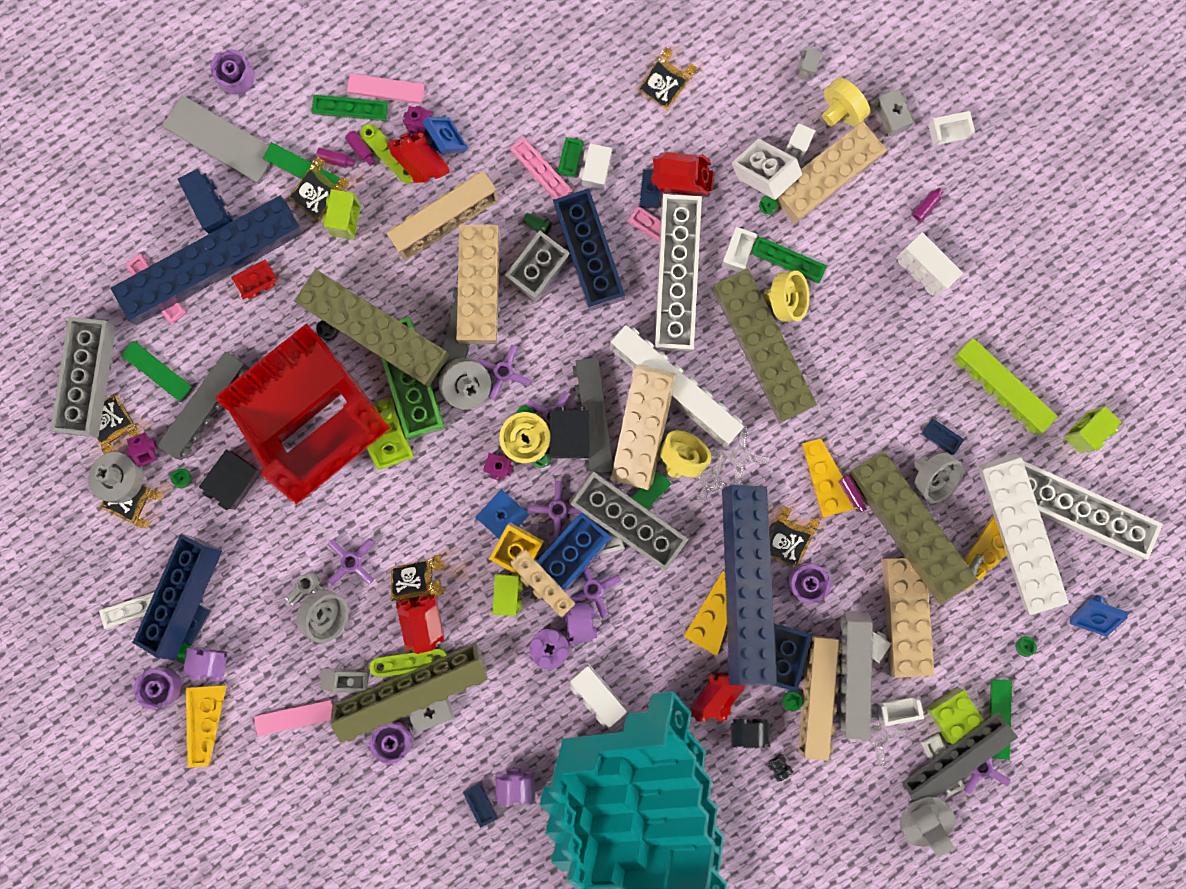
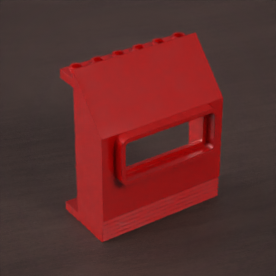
(284, 395)

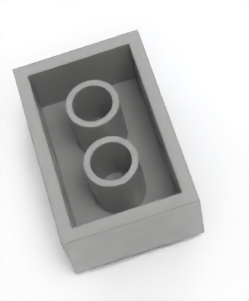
(537, 266)

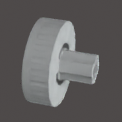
(476, 379)
(104, 475)
(937, 477)
(315, 609)

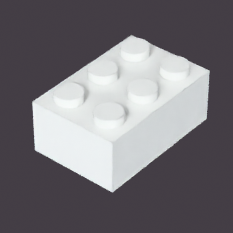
(767, 168)
(929, 265)
(597, 695)

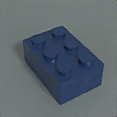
(205, 200)
(790, 655)

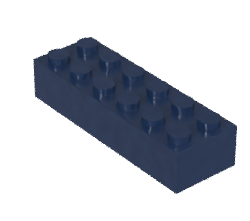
(589, 250)
(177, 597)

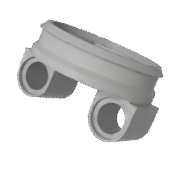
(930, 830)

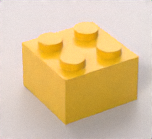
(512, 543)

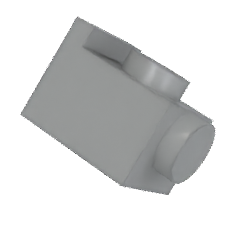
(808, 63)

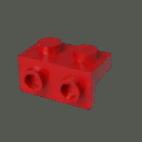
(255, 279)

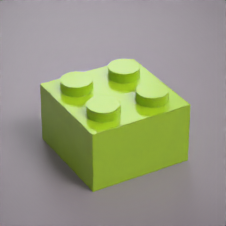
(342, 214)
(1093, 430)
(507, 594)
(954, 715)

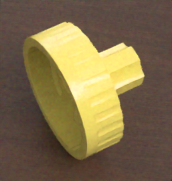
(845, 103)
(788, 296)
(538, 436)
(684, 454)

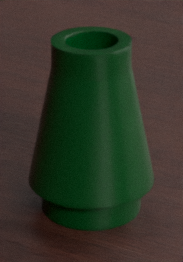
(538, 223)

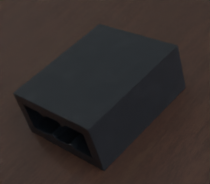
(569, 433)
(229, 480)

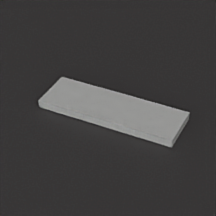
(218, 138)

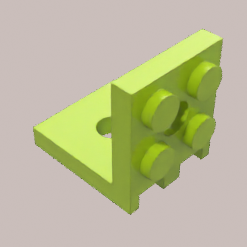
(395, 437)

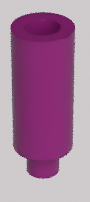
(360, 147)
(335, 158)
(927, 205)
(853, 493)

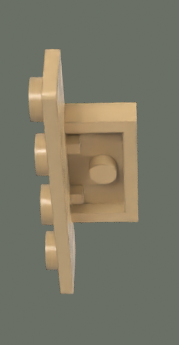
(543, 584)

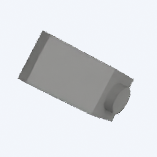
(343, 680)

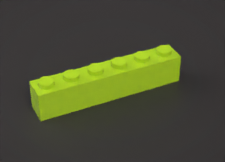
(1004, 386)

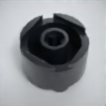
(750, 734)

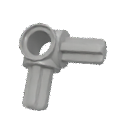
(302, 588)

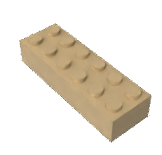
(831, 172)
(443, 215)
(478, 284)
(643, 426)
(907, 620)
(818, 698)

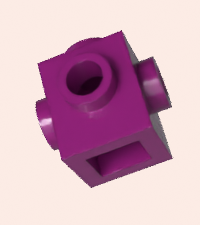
(414, 119)
(142, 449)
(491, 466)

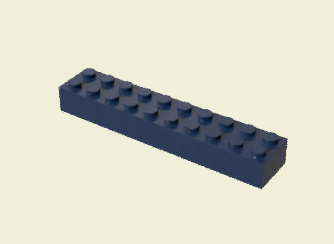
(206, 260)
(748, 586)

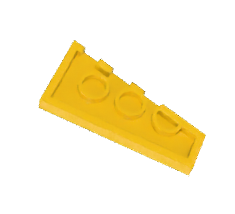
(825, 479)
(989, 546)
(711, 619)
(202, 719)

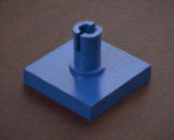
(444, 135)
(500, 513)
(1098, 616)

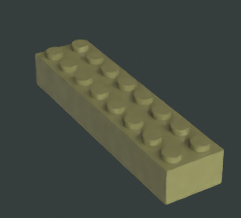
(371, 328)
(763, 345)
(913, 528)
(408, 693)

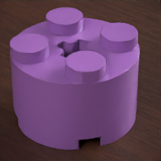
(232, 72)
(809, 593)
(579, 623)
(544, 658)
(205, 663)
(153, 697)
(386, 751)
(515, 786)

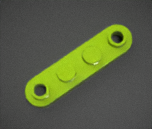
(378, 144)
(403, 662)

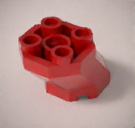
(418, 157)
(682, 174)
(420, 623)
(715, 699)

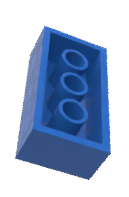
(574, 551)

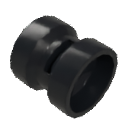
(323, 329)
(780, 768)

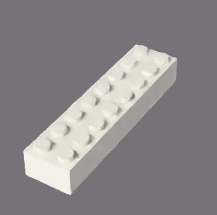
(677, 273)
(686, 394)
(1093, 514)
(1023, 534)

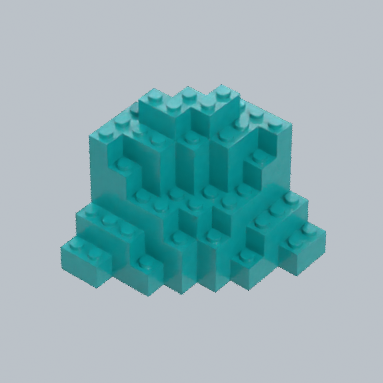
(636, 806)

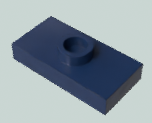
(649, 193)
(942, 436)
(196, 625)
(480, 805)

